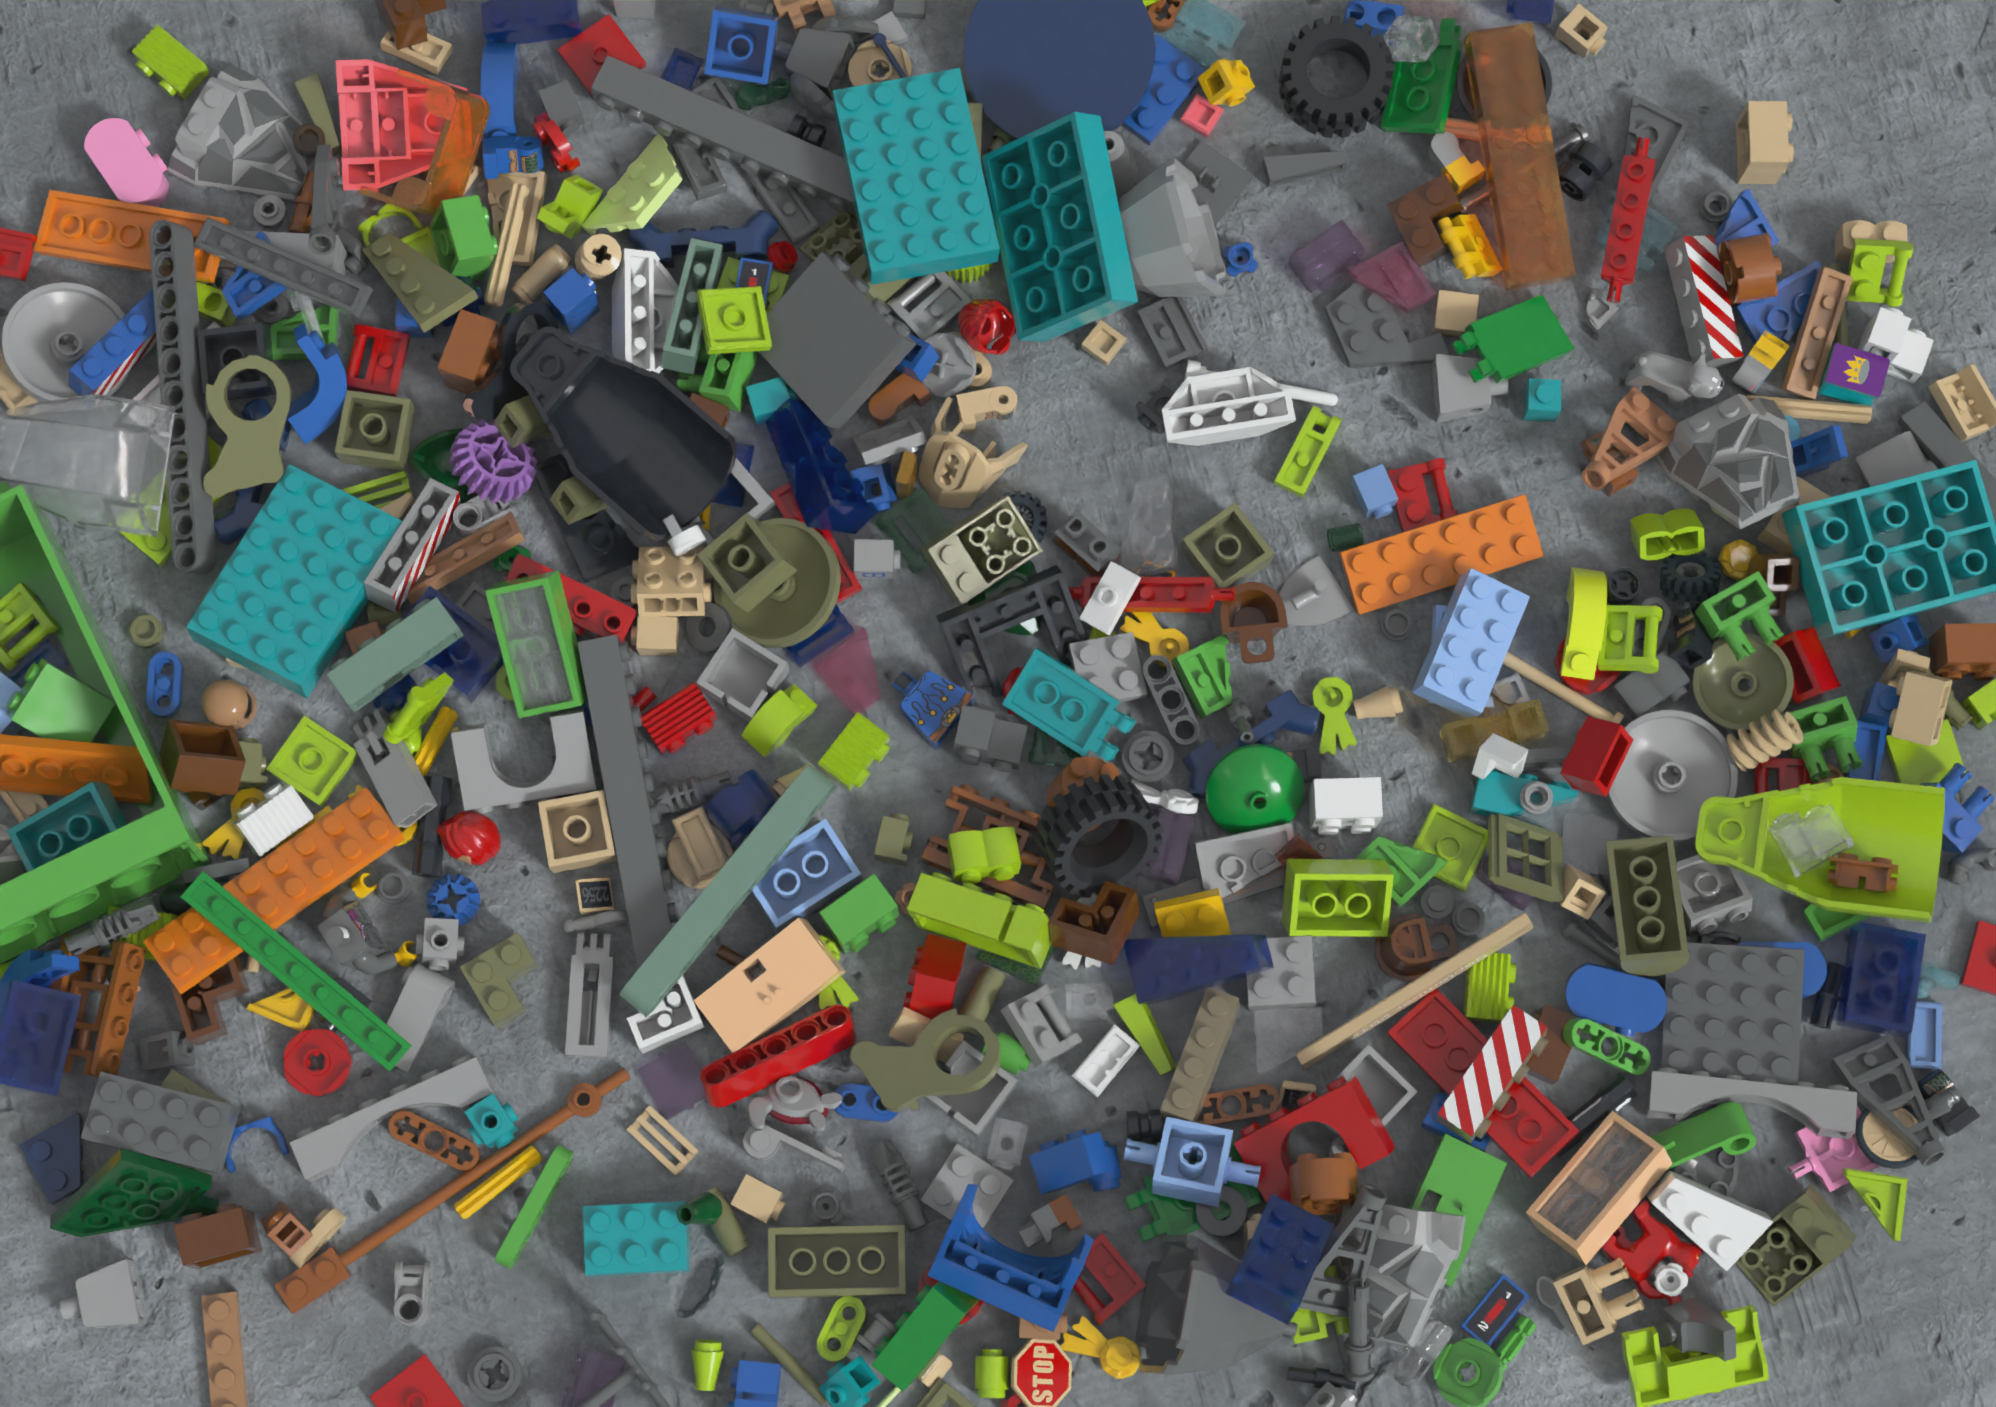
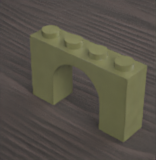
(521, 423)

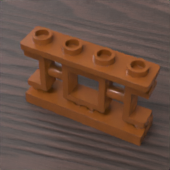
(1008, 818)
(114, 1006)

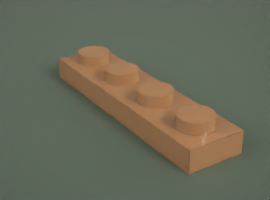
(1817, 333)
(468, 554)
(224, 1350)

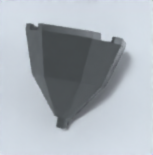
(1188, 1317)

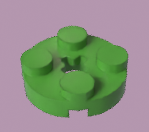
(1461, 1355)

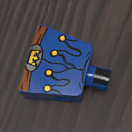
(931, 705)

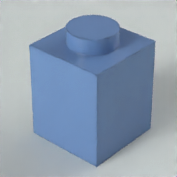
(1374, 492)

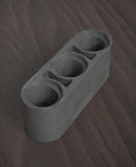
(1170, 683)

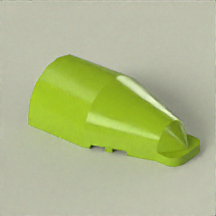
(1882, 818)

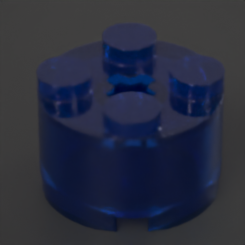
(741, 807)

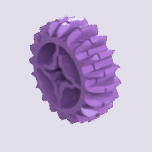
(490, 464)

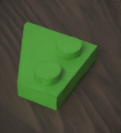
(1206, 675)

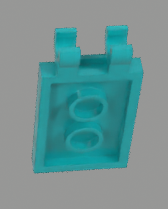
(1067, 706)

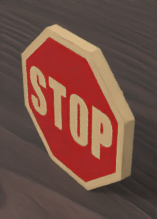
(1041, 1373)

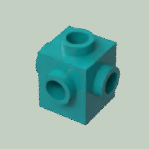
(481, 1117)
(849, 1384)

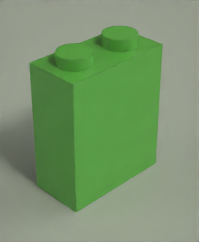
(58, 705)

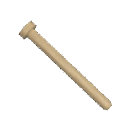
(1560, 690)

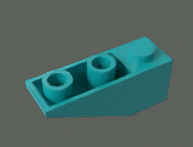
(1501, 793)

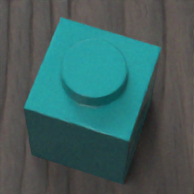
(768, 397)
(1541, 400)

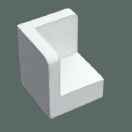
(1499, 754)

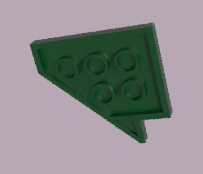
(133, 1194)

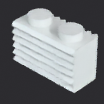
(272, 818)

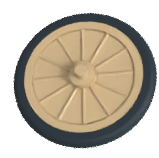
(1881, 1143)

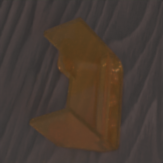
(455, 152)

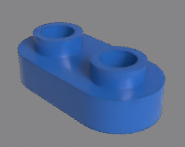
(164, 686)
(865, 1104)

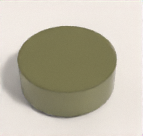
(146, 631)

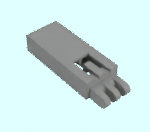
(394, 776)
(590, 1011)

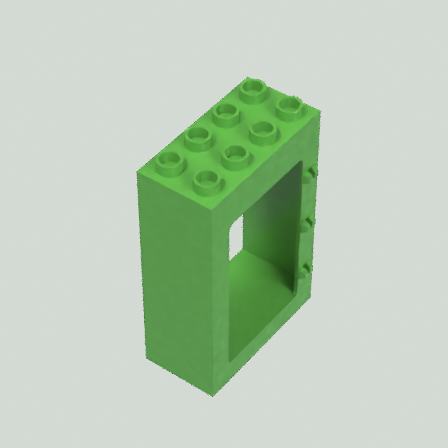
(127, 860)

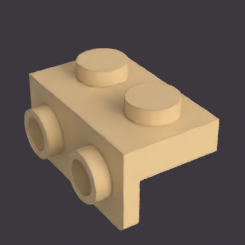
(1966, 402)

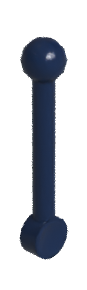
(880, 41)

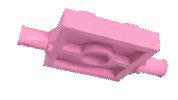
(1829, 1157)

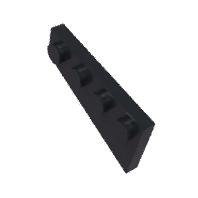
(593, 542)

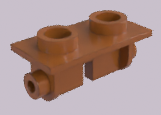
(1850, 869)

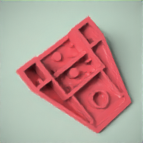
(383, 124)

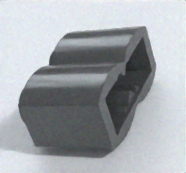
(1643, 692)

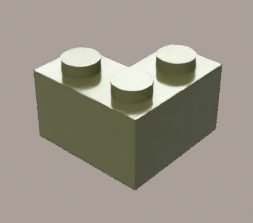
(492, 974)

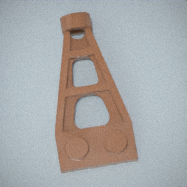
(1646, 420)

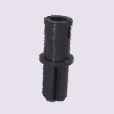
(1828, 997)

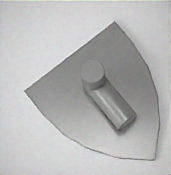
(1313, 595)

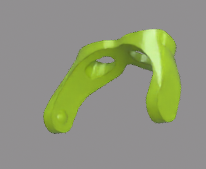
(388, 210)

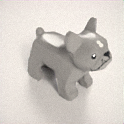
(1674, 377)

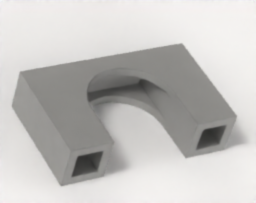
(486, 786)

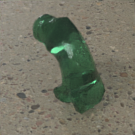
(753, 96)

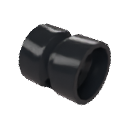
(1585, 167)

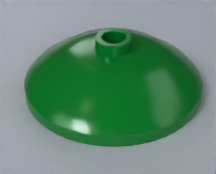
(1250, 774)

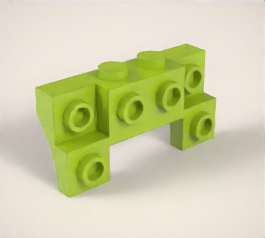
(1668, 1375)

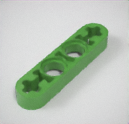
(534, 1206)

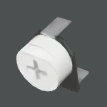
(684, 538)

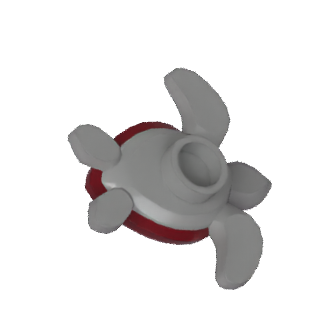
(792, 1102)

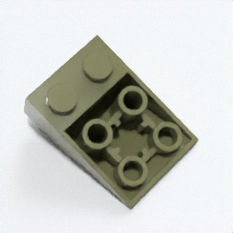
(843, 238)
(980, 550)
(1796, 1245)

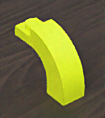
(1585, 622)

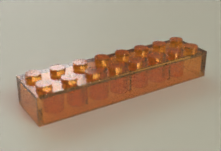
(1519, 156)

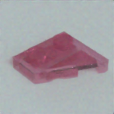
(1395, 278)
(852, 673)

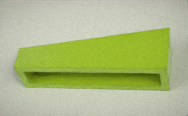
(1145, 1030)

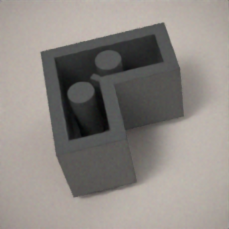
(989, 740)

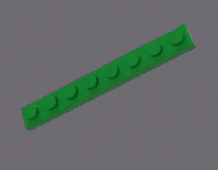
(296, 971)

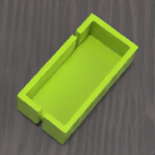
(980, 919)

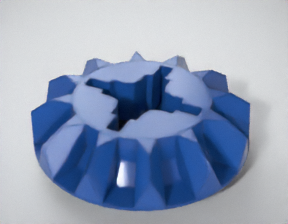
(461, 885)

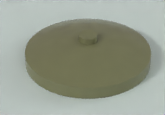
(800, 602)

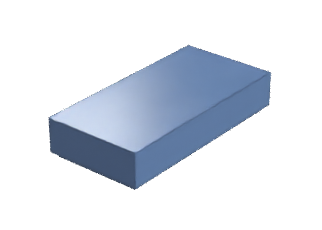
(1925, 1042)

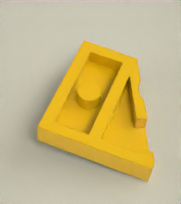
(1193, 915)

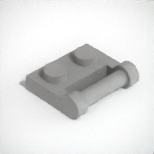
(935, 311)
(1033, 1029)

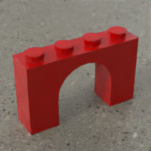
(1341, 1107)

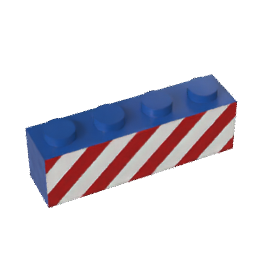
(116, 351)

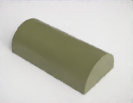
(1647, 905)

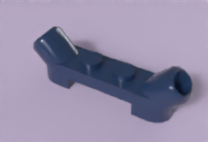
(748, 241)
(237, 520)
(1282, 713)

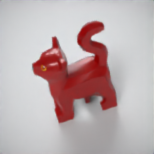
(1649, 1250)

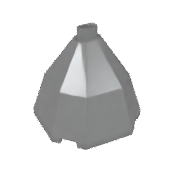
(1171, 236)

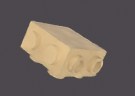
(670, 583)

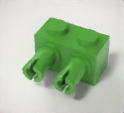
(723, 379)
(1730, 608)
(1825, 728)

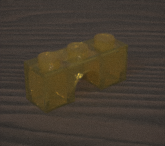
(1517, 724)

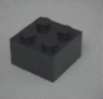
(225, 344)

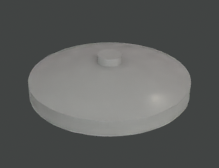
(51, 333)
(1670, 774)

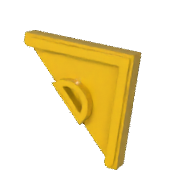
(285, 1008)

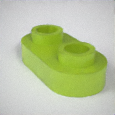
(841, 1328)

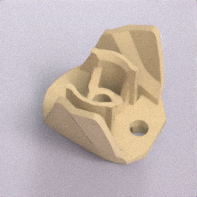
(958, 471)

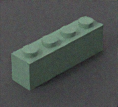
(685, 326)
(394, 654)

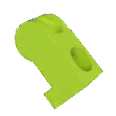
(214, 305)

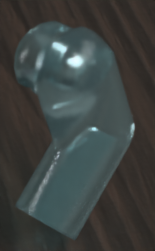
(1935, 977)

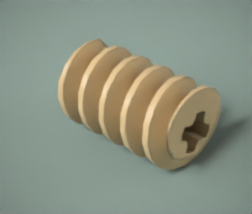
(610, 254)
(1764, 741)

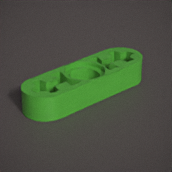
(1593, 1047)

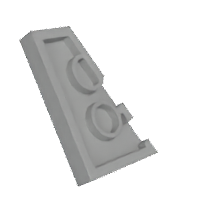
(1240, 857)

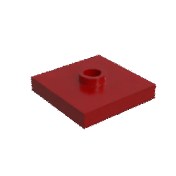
(590, 48)
(1981, 960)
(417, 1387)

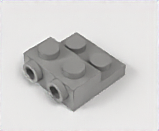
(1711, 894)

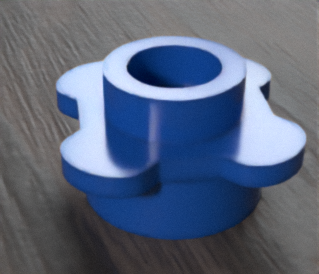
(1242, 250)

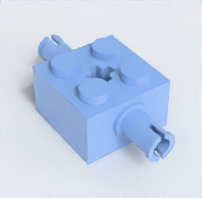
(1188, 1182)

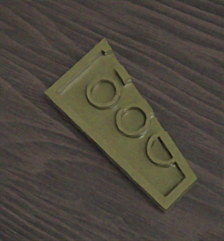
(417, 282)

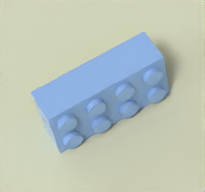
(1470, 644)

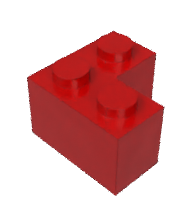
(935, 976)

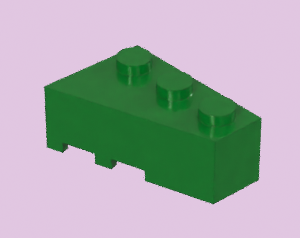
(921, 1333)

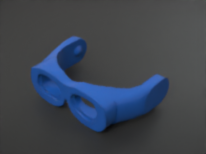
(266, 1123)

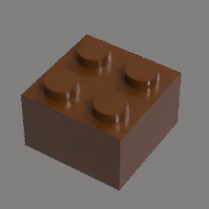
(202, 757)
(217, 1237)

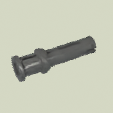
(1358, 1344)

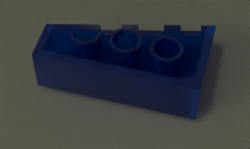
(817, 471)
(1184, 965)

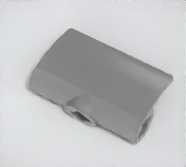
(1893, 460)

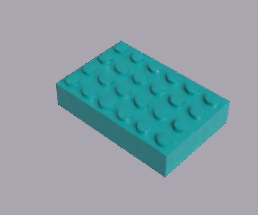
(915, 176)
(1059, 227)
(1895, 548)
(294, 582)

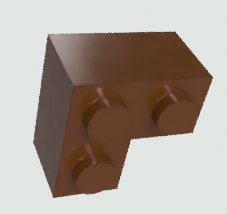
(407, 19)
(1419, 213)
(1096, 929)
(200, 1005)

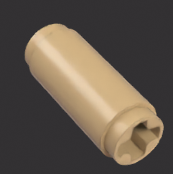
(541, 273)

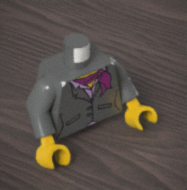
(354, 935)

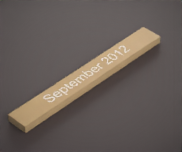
(1414, 990)

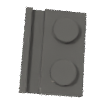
(1171, 331)

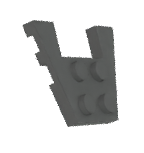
(1372, 333)

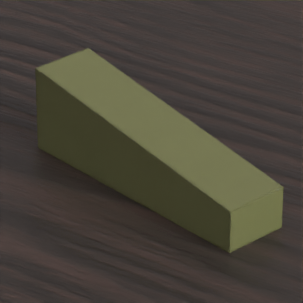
(316, 102)

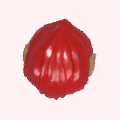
(470, 837)

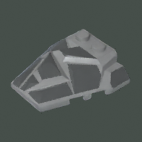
(240, 140)
(1735, 459)
(1405, 1268)

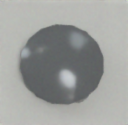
(1713, 1169)

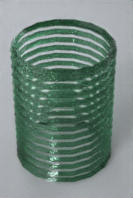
(1343, 532)

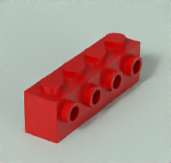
(589, 609)

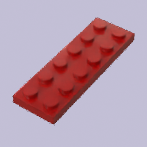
(1445, 1047)

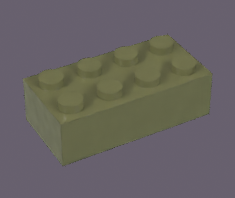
(837, 1261)

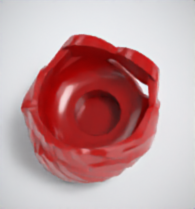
(983, 323)

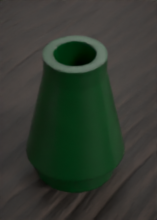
(700, 1210)

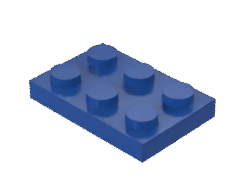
(1169, 87)

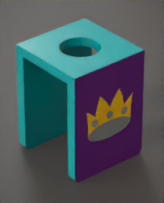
(1853, 375)

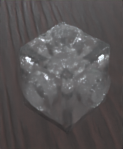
(1411, 38)

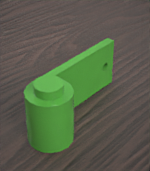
(1718, 1127)

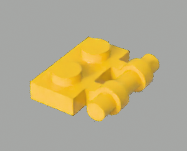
(1469, 246)

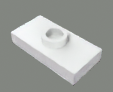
(1110, 598)
(1105, 1061)

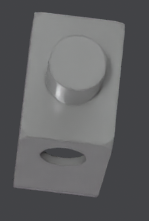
(1456, 392)
(107, 1298)

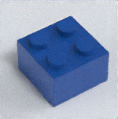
(741, 45)

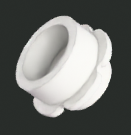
(1670, 1288)

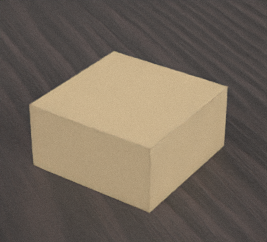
(1454, 312)

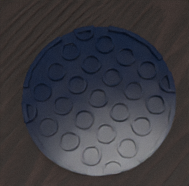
(1058, 58)

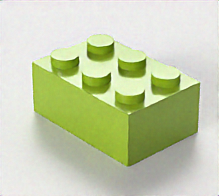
(1337, 897)

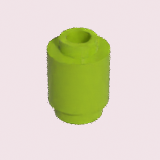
(991, 1374)

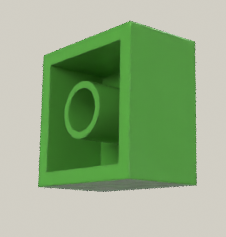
(463, 237)
(860, 915)

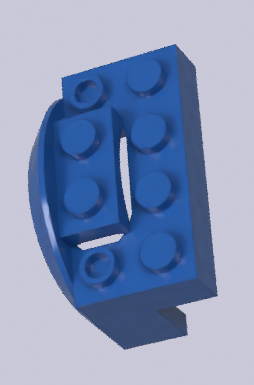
(1002, 1276)

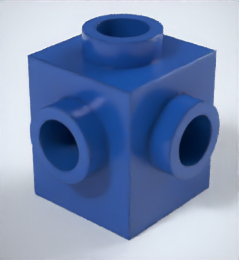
(1900, 633)

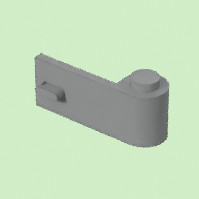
(420, 1000)
(765, 1143)

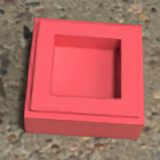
(1201, 115)

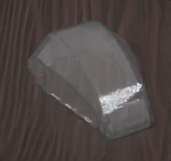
(90, 459)

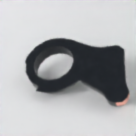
(499, 385)

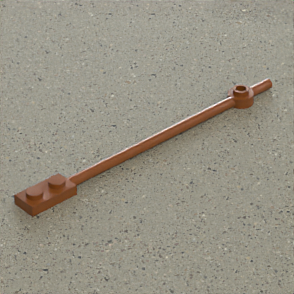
(331, 1269)

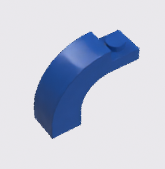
(498, 86)
(324, 400)
(1818, 450)
(37, 969)

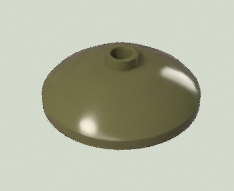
(1719, 679)

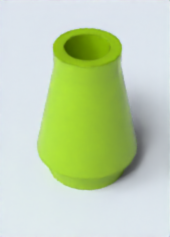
(707, 1360)

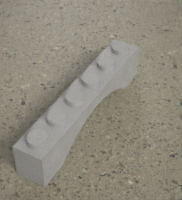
(1821, 1110)
(328, 1148)

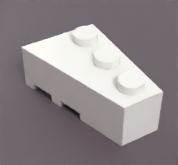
(1710, 1219)

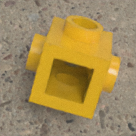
(1226, 82)

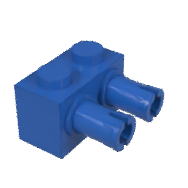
(1961, 821)

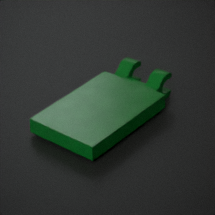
(1424, 90)
(1514, 340)
(1178, 1216)

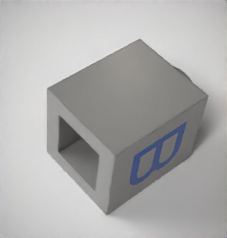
(875, 559)

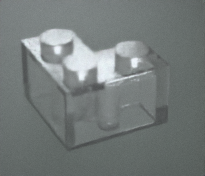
(1810, 840)

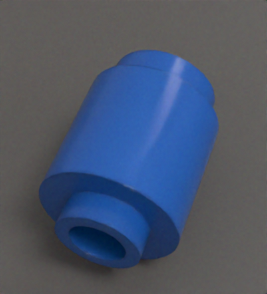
(1109, 1180)

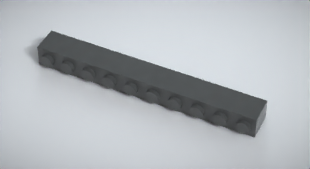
(723, 132)
(628, 792)

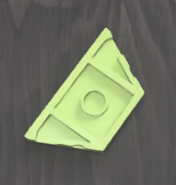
(638, 191)

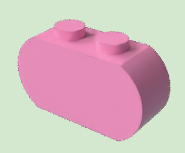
(126, 163)

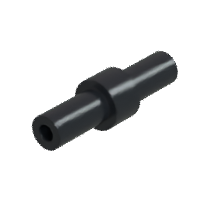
(1319, 1377)

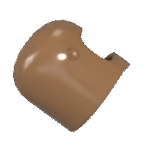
(226, 704)

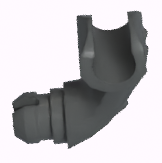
(1962, 863)
(1942, 1103)

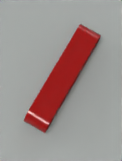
(778, 1056)

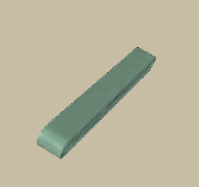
(727, 890)

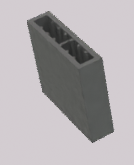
(834, 340)

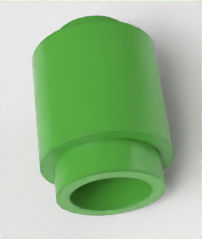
(1012, 1054)

